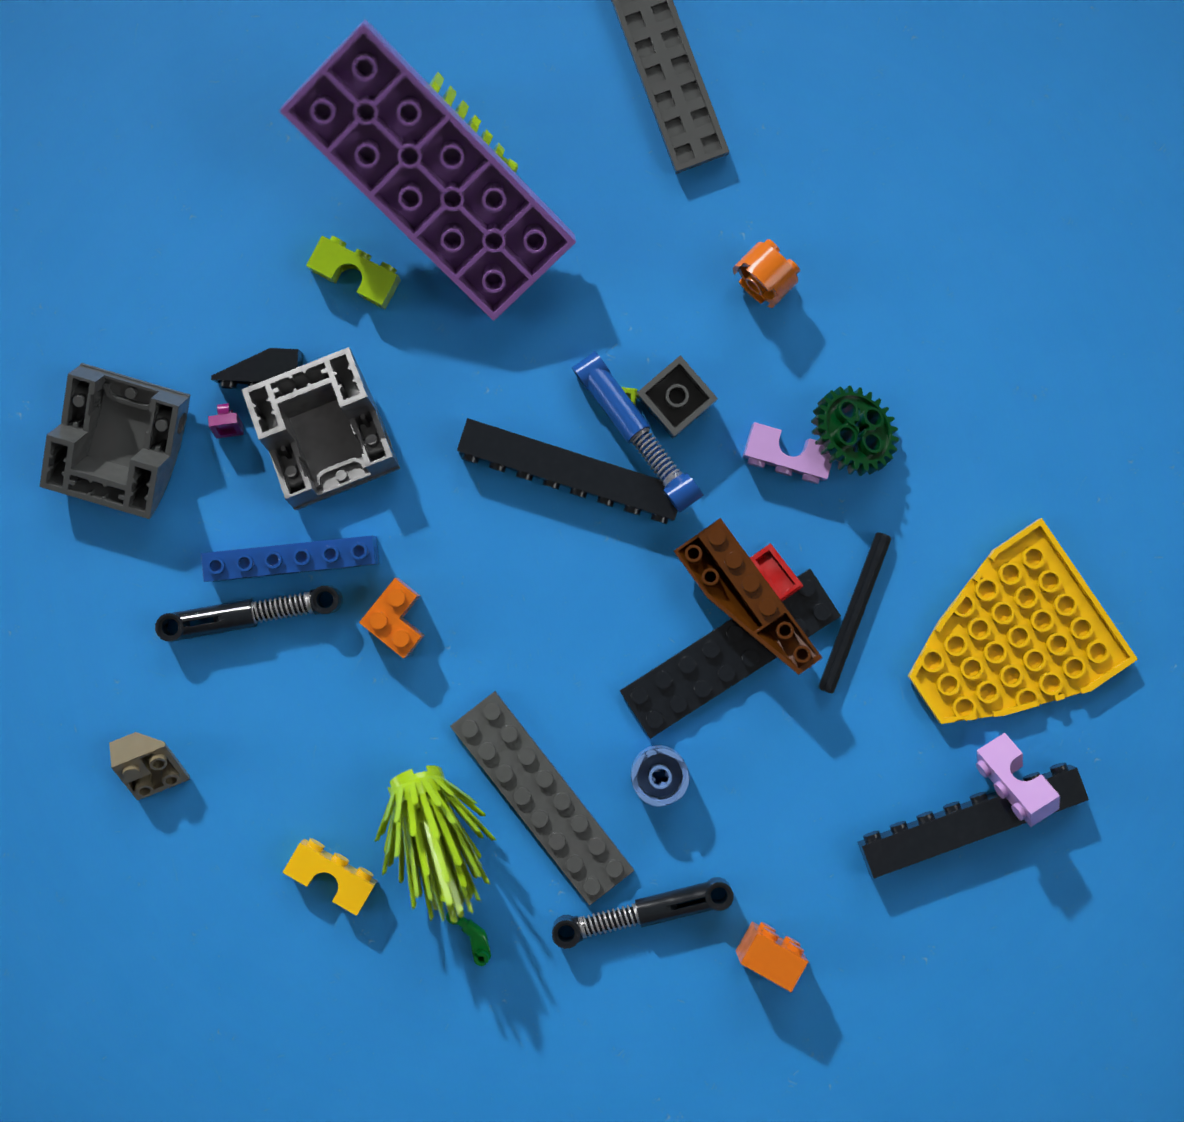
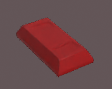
(776, 572)

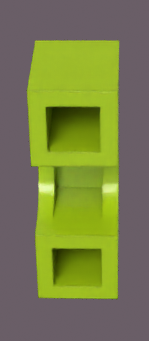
(332, 259)

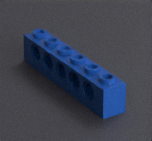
(290, 558)

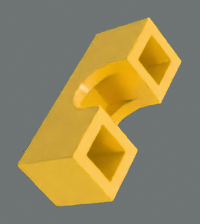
(353, 883)

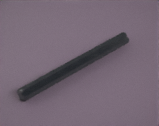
(854, 612)

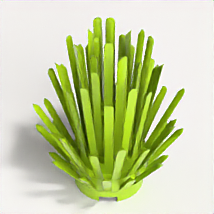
(430, 838)

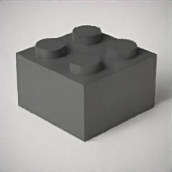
(676, 397)

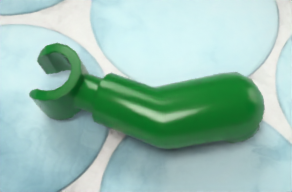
(478, 939)

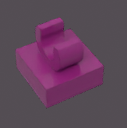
(225, 423)

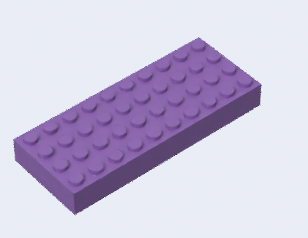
(428, 171)

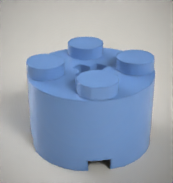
(666, 790)

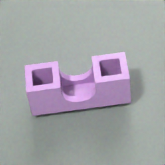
(764, 448)
(1029, 799)

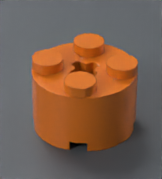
(766, 273)

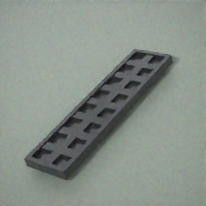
(671, 82)
(542, 798)

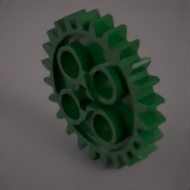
(854, 430)

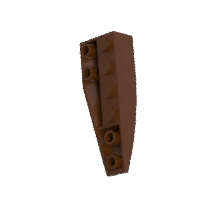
(743, 594)

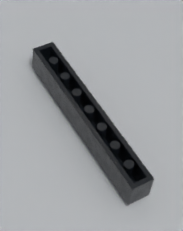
(565, 468)
(958, 824)

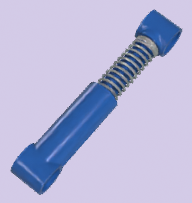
(635, 429)

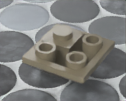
(145, 765)

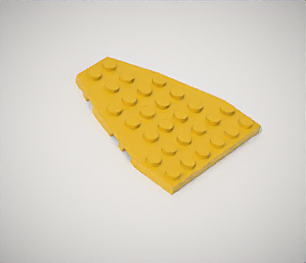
(1018, 635)

